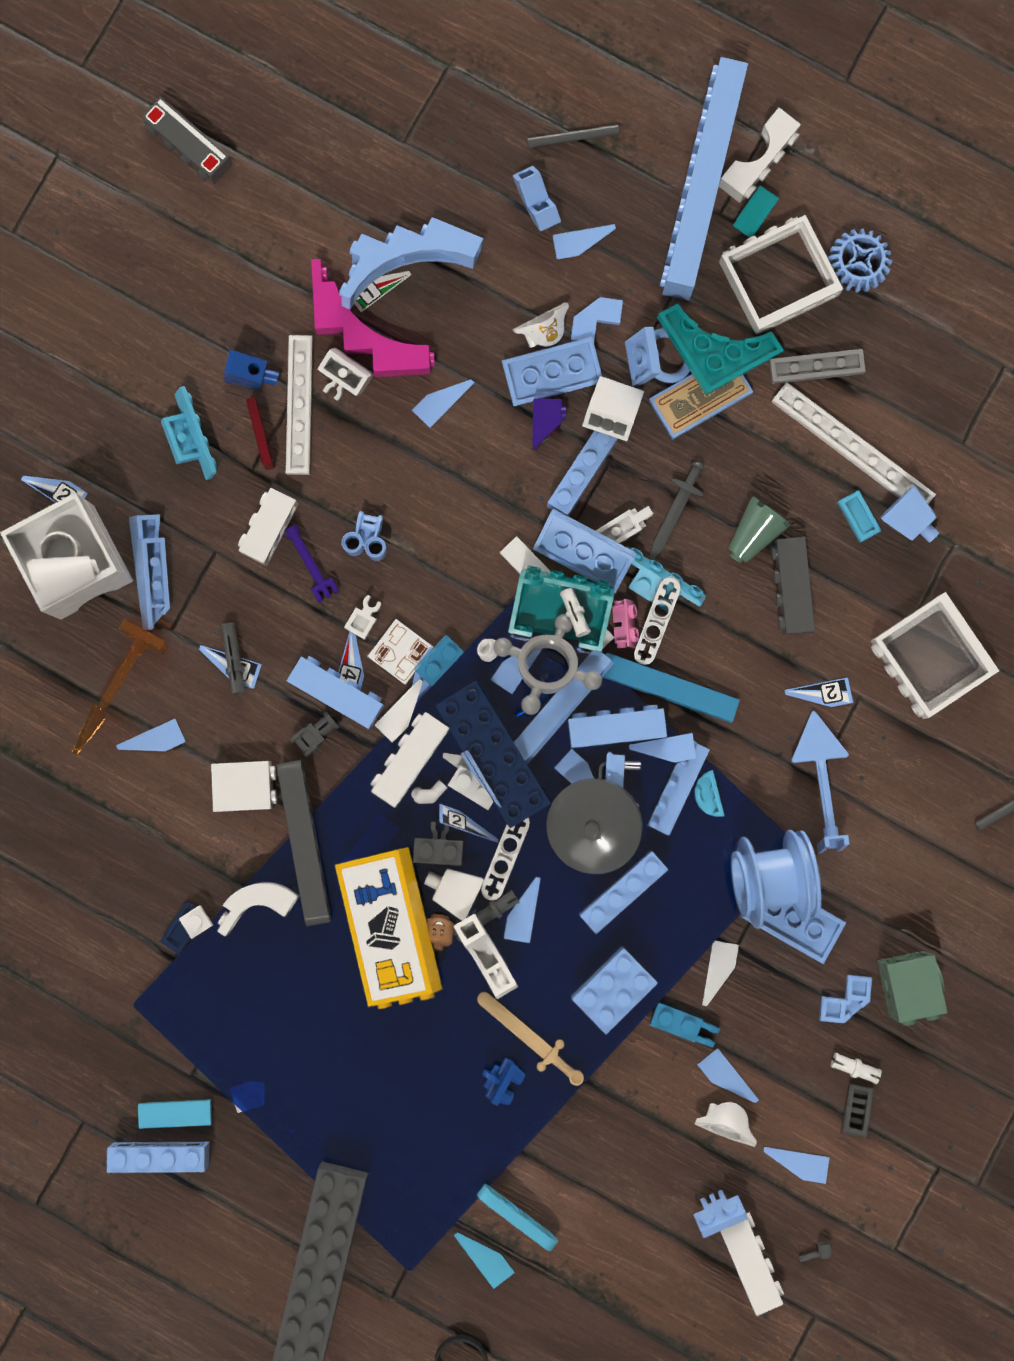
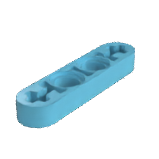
(517, 1217)

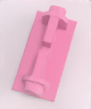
(625, 612)

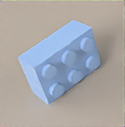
(614, 990)

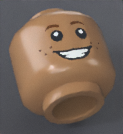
(440, 931)

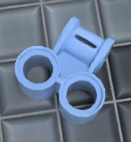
(367, 532)

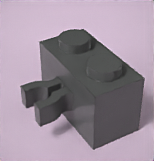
(438, 850)

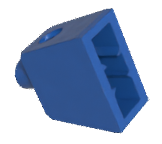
(240, 365)

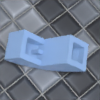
(535, 198)

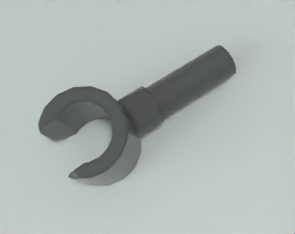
(823, 1252)

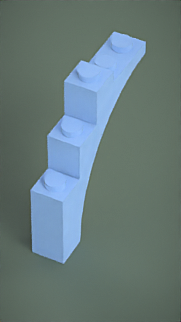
(403, 247)

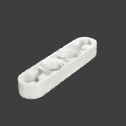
(659, 621)
(508, 857)

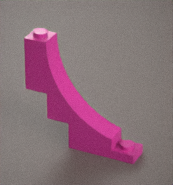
(389, 356)

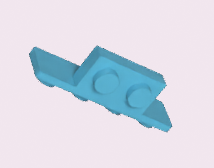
(186, 436)
(651, 575)

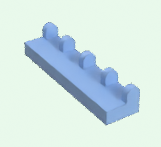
(677, 791)

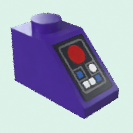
(546, 419)

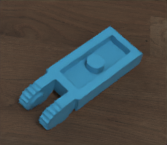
(681, 1024)

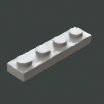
(817, 366)

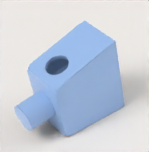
(911, 515)

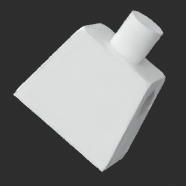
(455, 891)

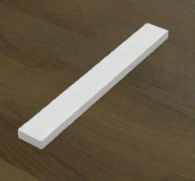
(847, 443)

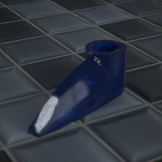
(548, 672)

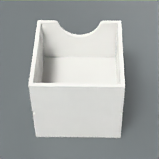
(68, 530)

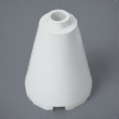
(60, 576)

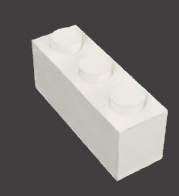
(267, 526)

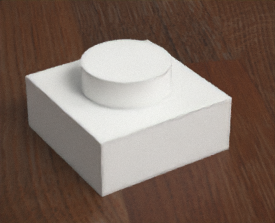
(196, 921)

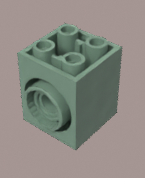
(912, 987)

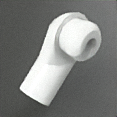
(428, 796)

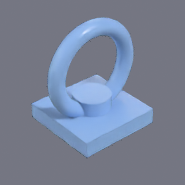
(644, 358)

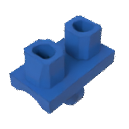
(499, 1080)

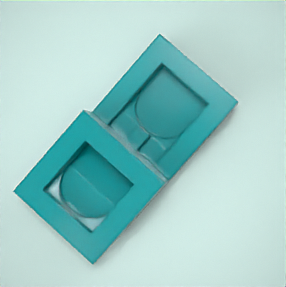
(756, 211)

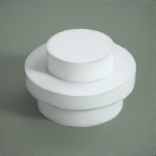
(486, 651)

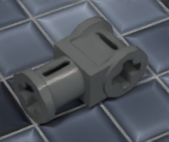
(313, 734)

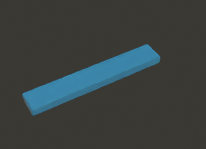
(672, 689)

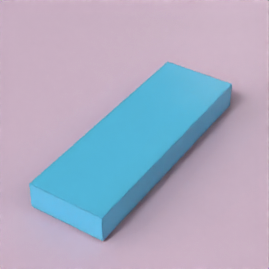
(175, 1114)

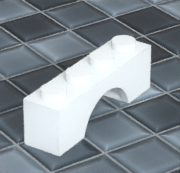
(742, 176)

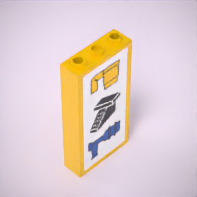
(388, 928)

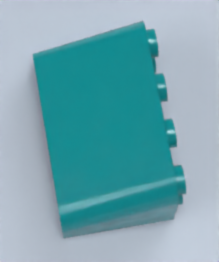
(540, 603)

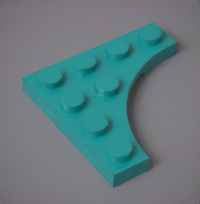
(713, 357)

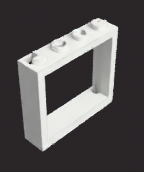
(771, 236)

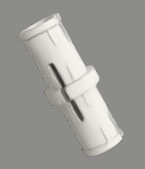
(575, 612)
(856, 1068)

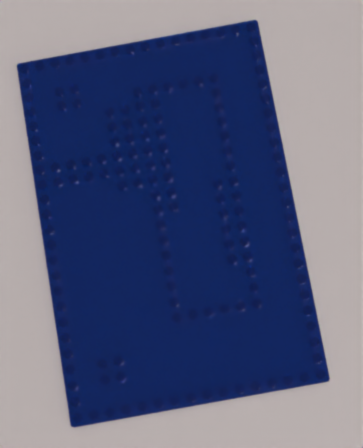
(401, 1088)

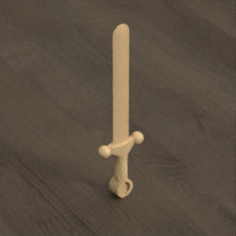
(530, 1038)

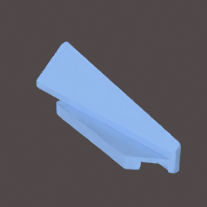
(150, 568)

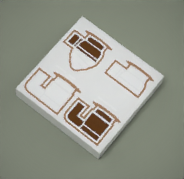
(399, 651)

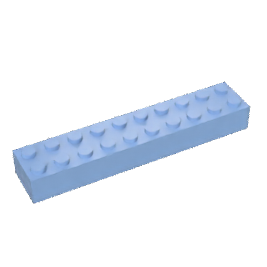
(703, 178)

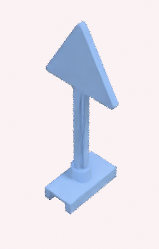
(820, 745)

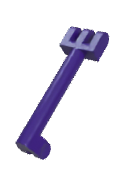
(322, 585)

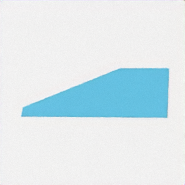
(488, 1261)

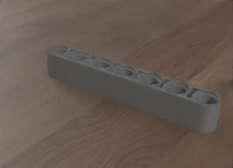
(304, 843)

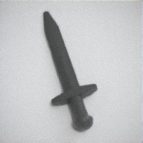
(686, 489)

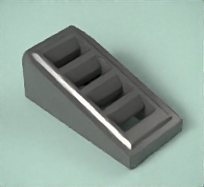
(864, 1122)

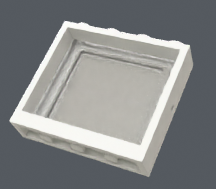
(933, 656)

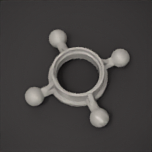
(531, 704)

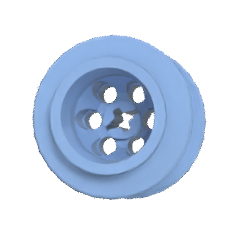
(777, 878)

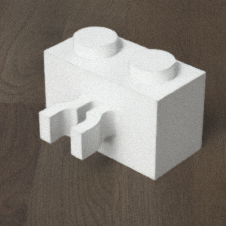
(345, 372)

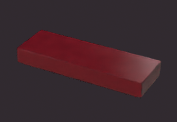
(260, 434)

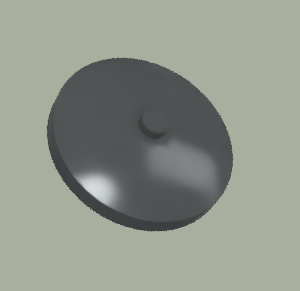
(594, 826)

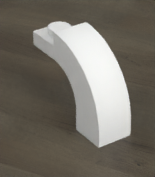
(268, 894)
(486, 955)

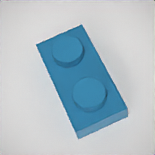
(438, 660)

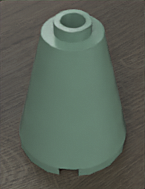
(756, 530)

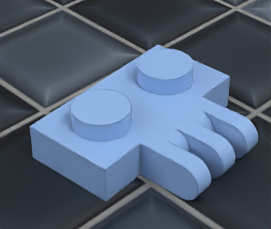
(719, 1214)

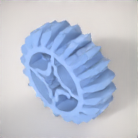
(867, 276)

